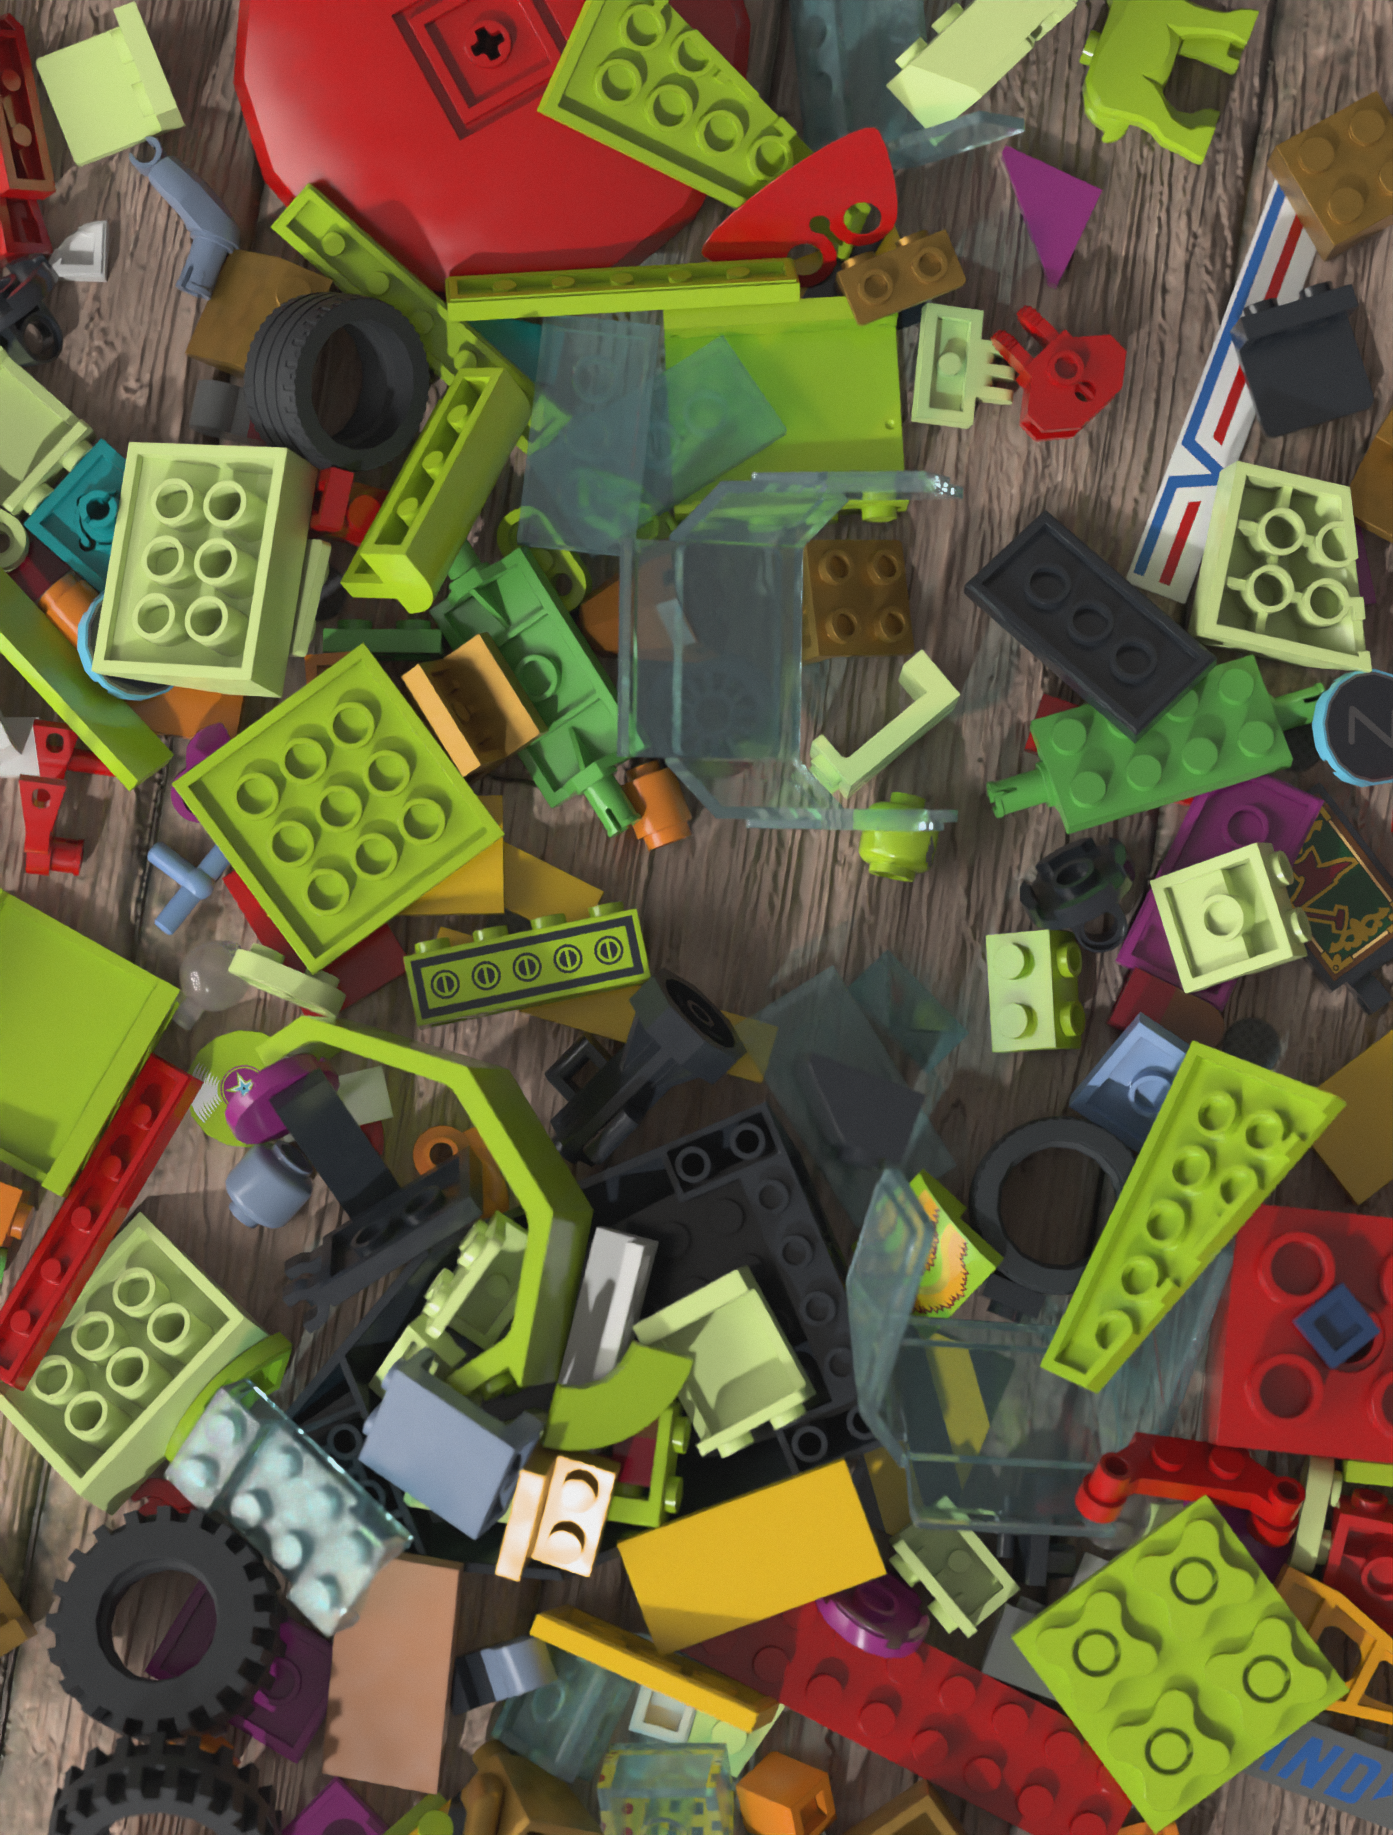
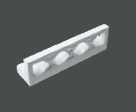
(607, 1306)

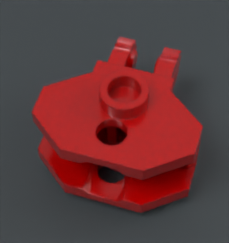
(1063, 367)

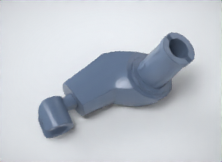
(203, 214)

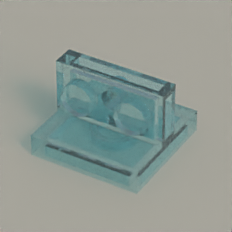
(568, 1720)

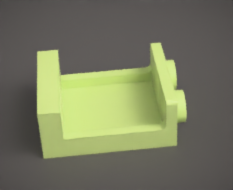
(36, 440)
(933, 700)
(740, 1364)

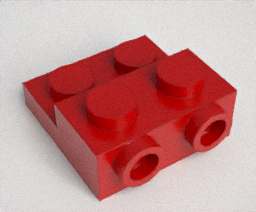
(1362, 1554)

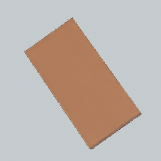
(396, 1677)

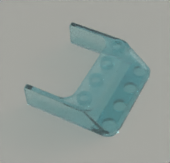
(842, 74)

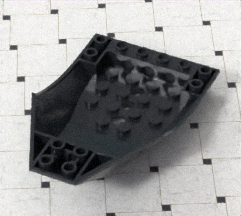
(714, 1206)

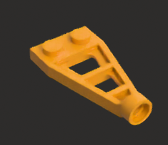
(1323, 1606)

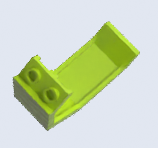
(531, 1164)

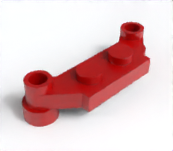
(1187, 1472)

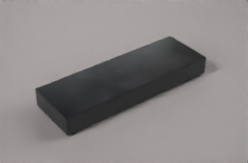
(334, 1143)

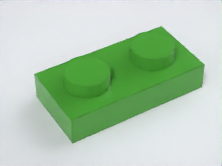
(409, 642)

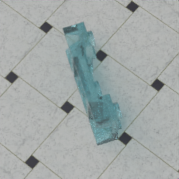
(287, 1502)

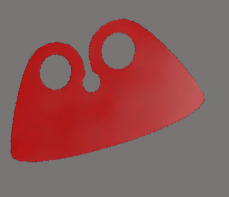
(820, 185)

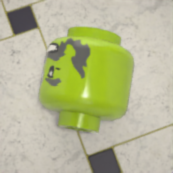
(899, 853)

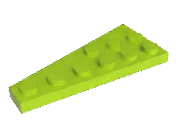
(675, 104)
(1201, 1174)

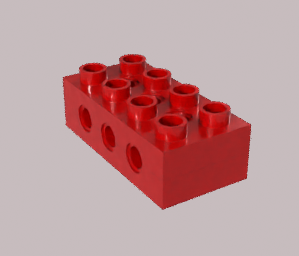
(1264, 1376)

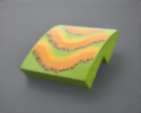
(957, 1257)

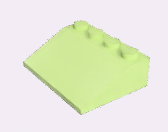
(206, 567)
(128, 1365)

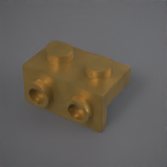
(899, 279)

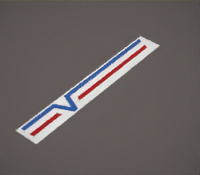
(1219, 411)

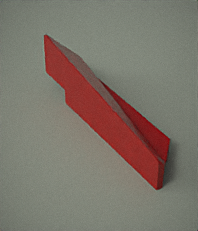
(23, 151)

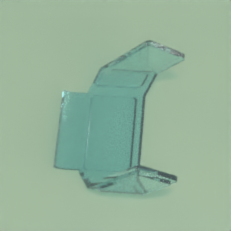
(719, 647)
(970, 1408)

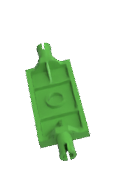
(555, 670)
(1209, 740)

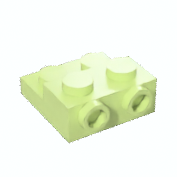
(1231, 916)

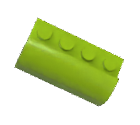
(440, 490)

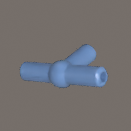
(195, 882)

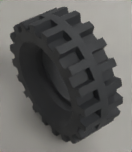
(230, 1669)
(165, 1781)

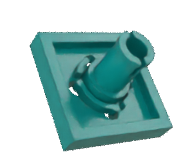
(65, 524)

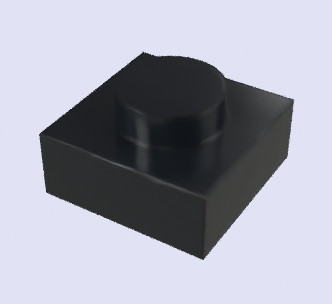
(1010, 1299)

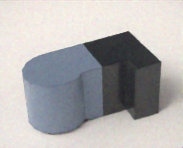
(500, 1672)

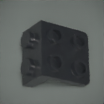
(1302, 360)

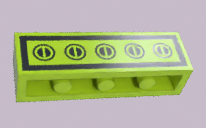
(527, 967)

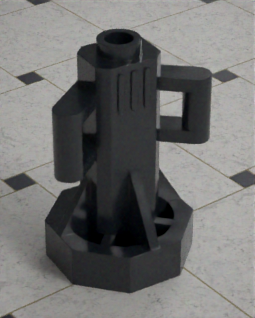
(670, 1042)

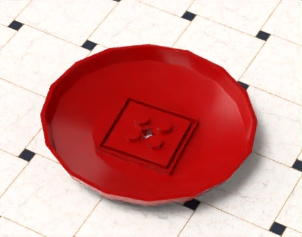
(448, 147)

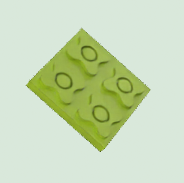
(338, 809)
(1179, 1663)

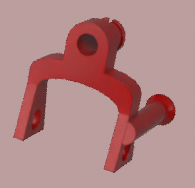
(41, 814)

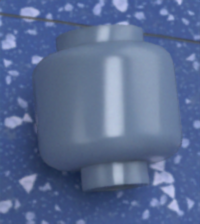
(269, 1185)

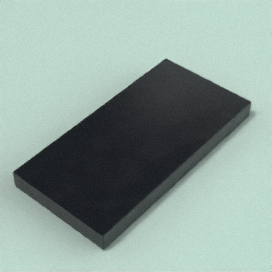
(1090, 626)

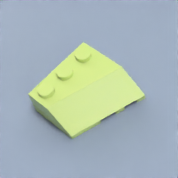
(970, 54)
(1281, 571)

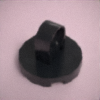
(23, 305)
(1080, 885)

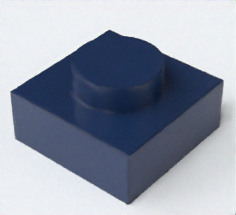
(1336, 1325)

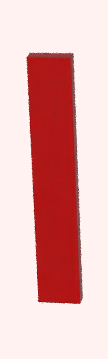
(91, 1216)

